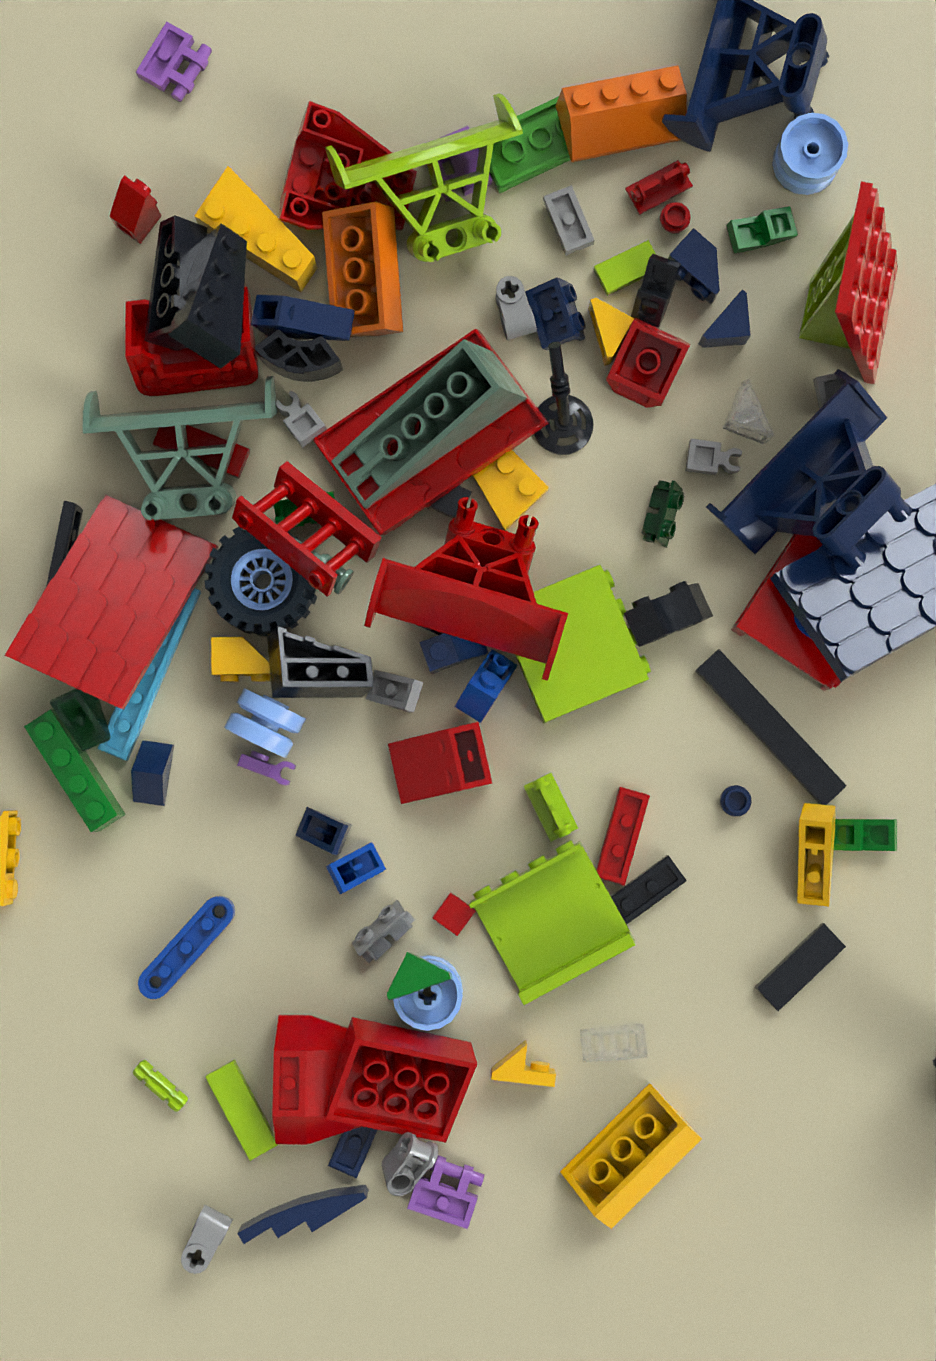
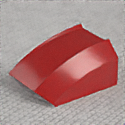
(646, 364)

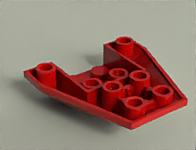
(309, 177)
(303, 1078)

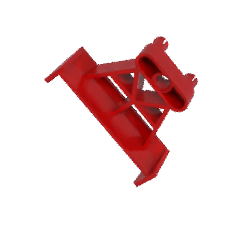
(474, 590)

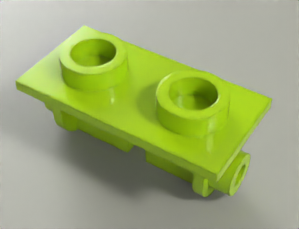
(551, 807)

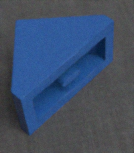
(355, 868)

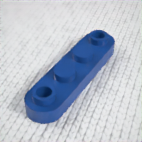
(186, 947)

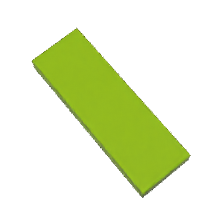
(242, 1109)

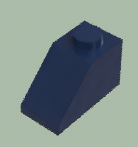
(448, 651)

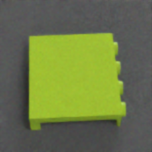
(595, 648)

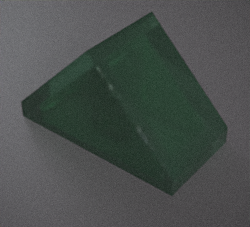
(82, 717)

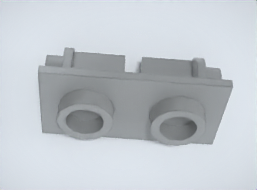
(371, 940)

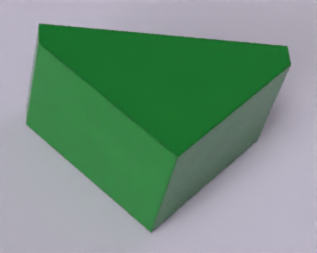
(416, 975)

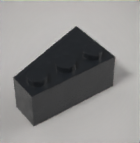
(315, 670)

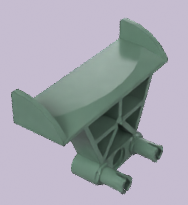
(168, 501)

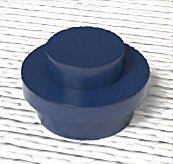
(735, 800)

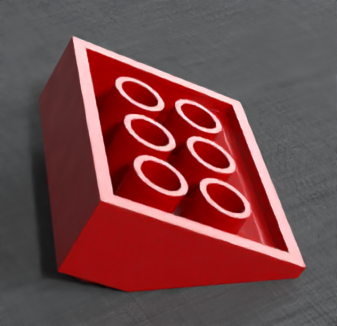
(400, 1080)

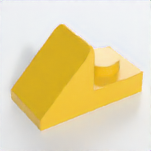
(513, 1069)

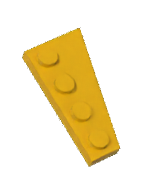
(510, 487)

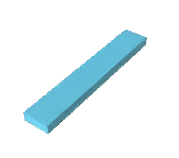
(127, 723)

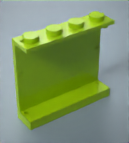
(552, 921)

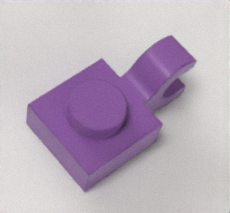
(259, 763)

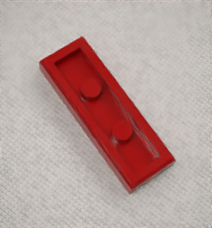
(166, 439)
(622, 835)

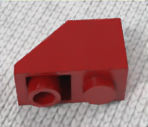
(134, 209)

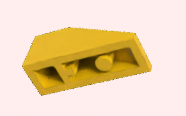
(815, 854)

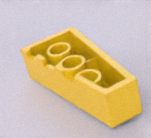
(267, 238)

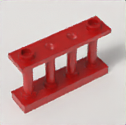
(323, 509)

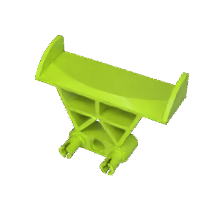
(473, 228)

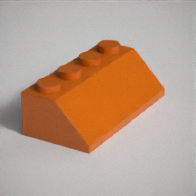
(620, 112)
(364, 267)

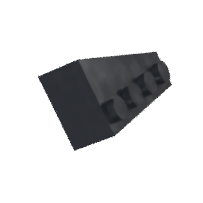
(174, 259)

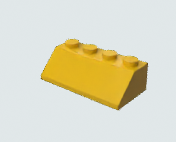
(630, 1156)

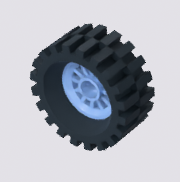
(228, 594)

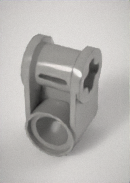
(515, 313)
(406, 1163)
(206, 1237)

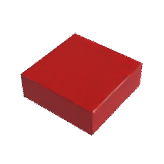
(454, 914)

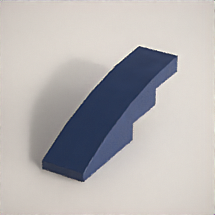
(313, 1209)

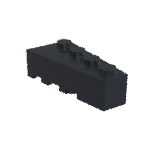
(213, 299)

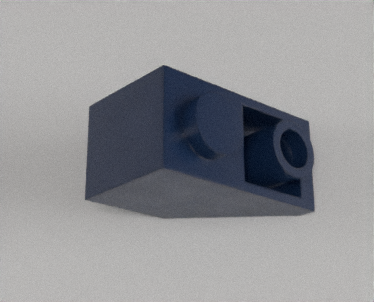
(698, 265)

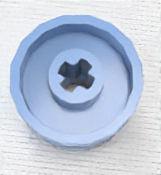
(810, 153)
(265, 722)
(432, 1011)

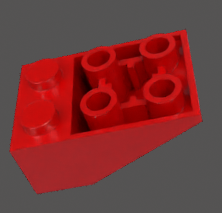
(440, 763)

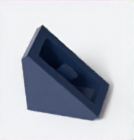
(731, 326)
(152, 773)
(323, 831)

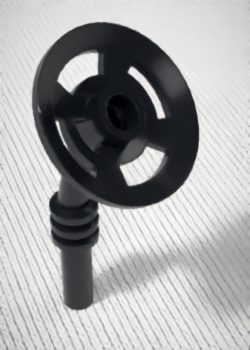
(566, 407)

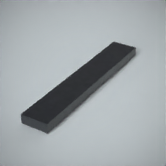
(770, 728)

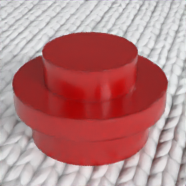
(675, 217)

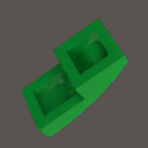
(762, 230)
(865, 834)

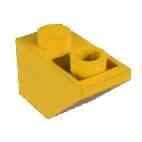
(236, 658)

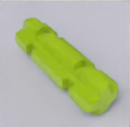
(160, 1085)

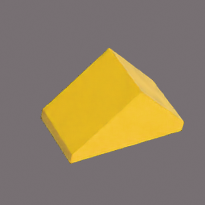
(610, 328)

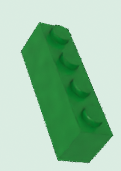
(75, 772)

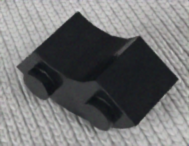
(298, 359)
(667, 614)

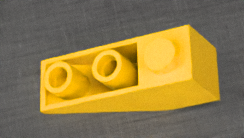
(9, 855)

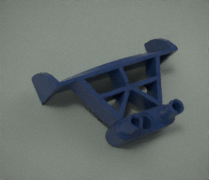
(708, 103)
(814, 469)

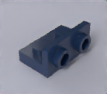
(556, 312)

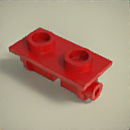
(659, 186)

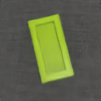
(624, 268)

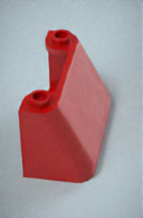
(168, 372)

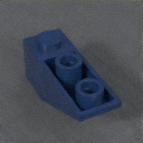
(301, 318)

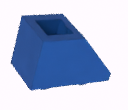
(485, 685)

